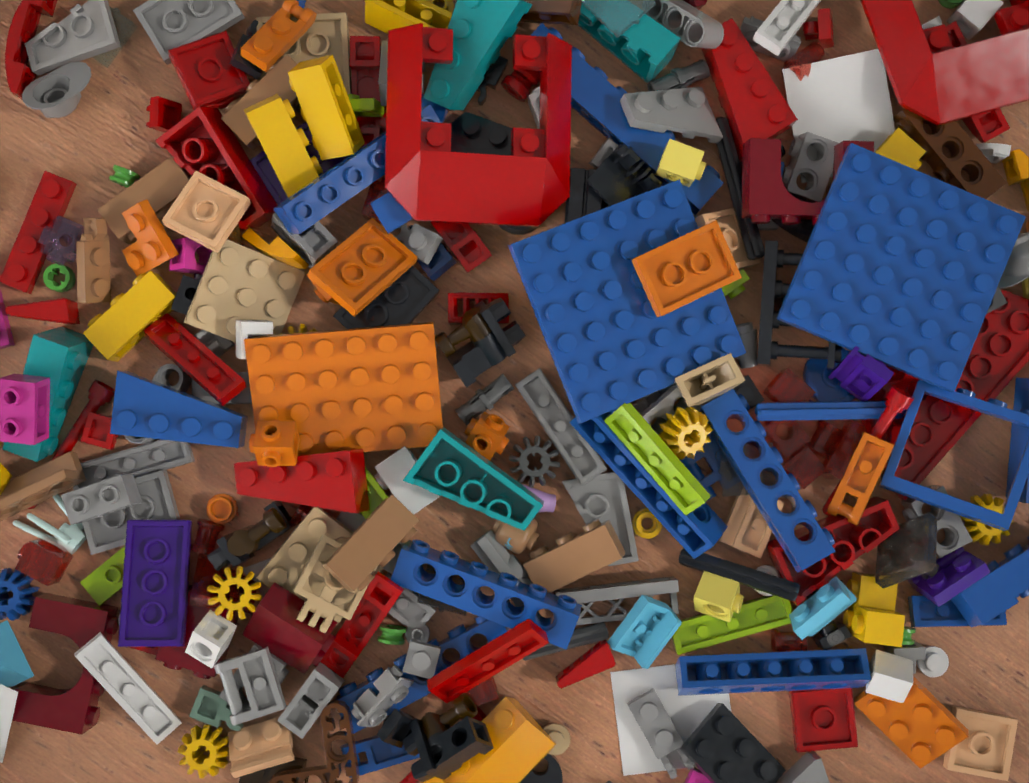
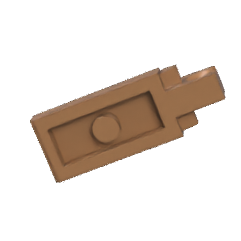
(93, 262)

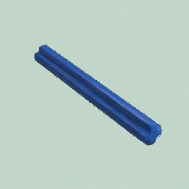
(821, 410)

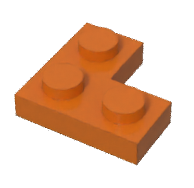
(152, 243)

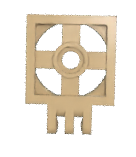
(321, 605)

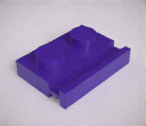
(861, 374)

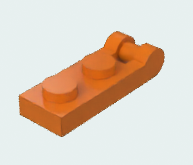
(277, 35)
(861, 477)

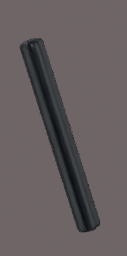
(733, 175)

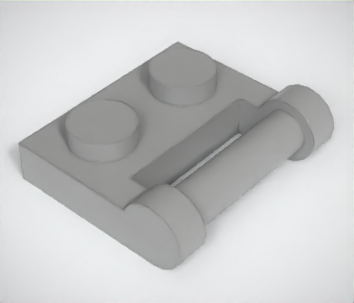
(259, 683)

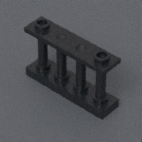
(772, 289)

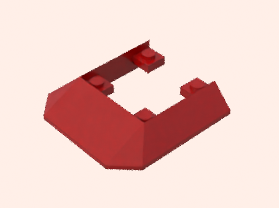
(945, 80)
(476, 186)

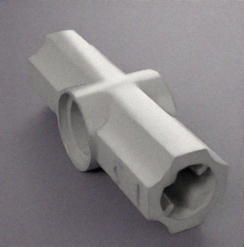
(500, 560)

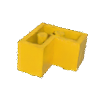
(874, 614)

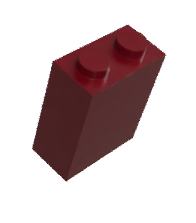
(287, 638)
(176, 658)

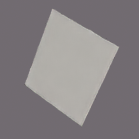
(842, 100)
(684, 711)

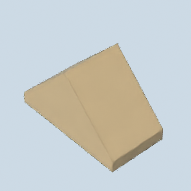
(709, 380)

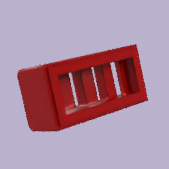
(55, 310)
(454, 319)
(590, 663)

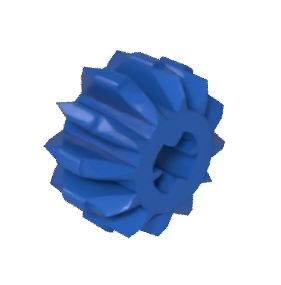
(22, 594)

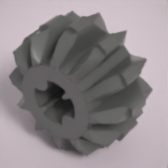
(545, 460)

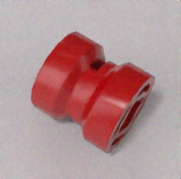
(520, 83)

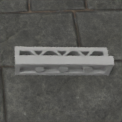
(619, 591)

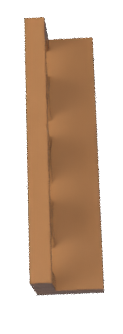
(41, 484)

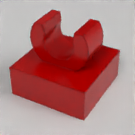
(820, 29)
(163, 113)
(98, 431)

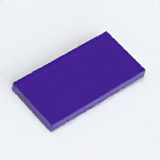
(155, 583)

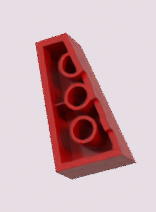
(746, 90)
(208, 146)
(317, 480)
(850, 543)

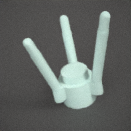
(66, 538)

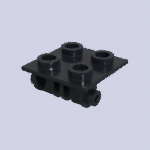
(622, 176)

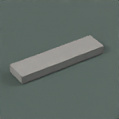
(555, 421)
(137, 461)

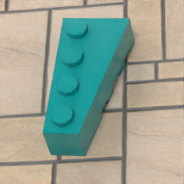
(478, 36)
(642, 48)
(62, 357)
(465, 476)

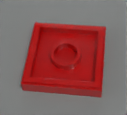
(206, 70)
(823, 719)

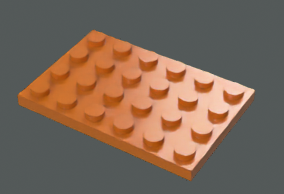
(349, 386)

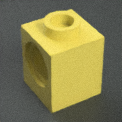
(681, 163)
(718, 596)

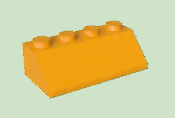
(517, 748)

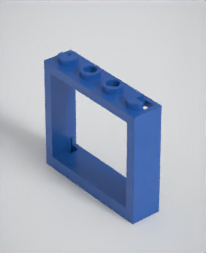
(943, 501)

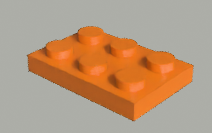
(362, 267)
(686, 268)
(917, 726)

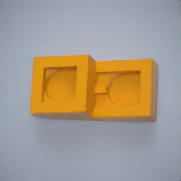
(1017, 171)
(277, 250)

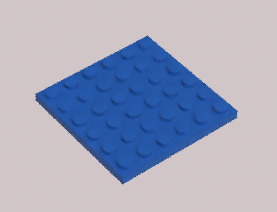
(901, 267)
(598, 313)

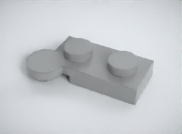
(412, 615)

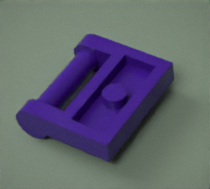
(955, 574)

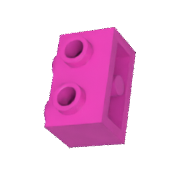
(24, 409)

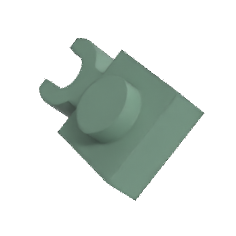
(212, 709)

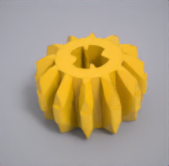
(686, 432)
(982, 532)
(244, 597)
(196, 758)

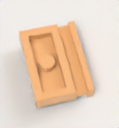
(747, 527)
(259, 747)

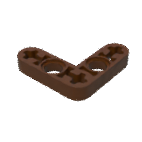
(329, 772)

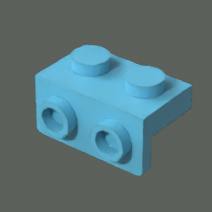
(821, 608)
(645, 630)

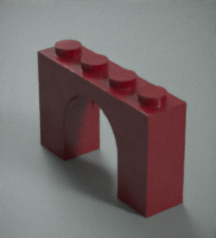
(763, 189)
(72, 708)

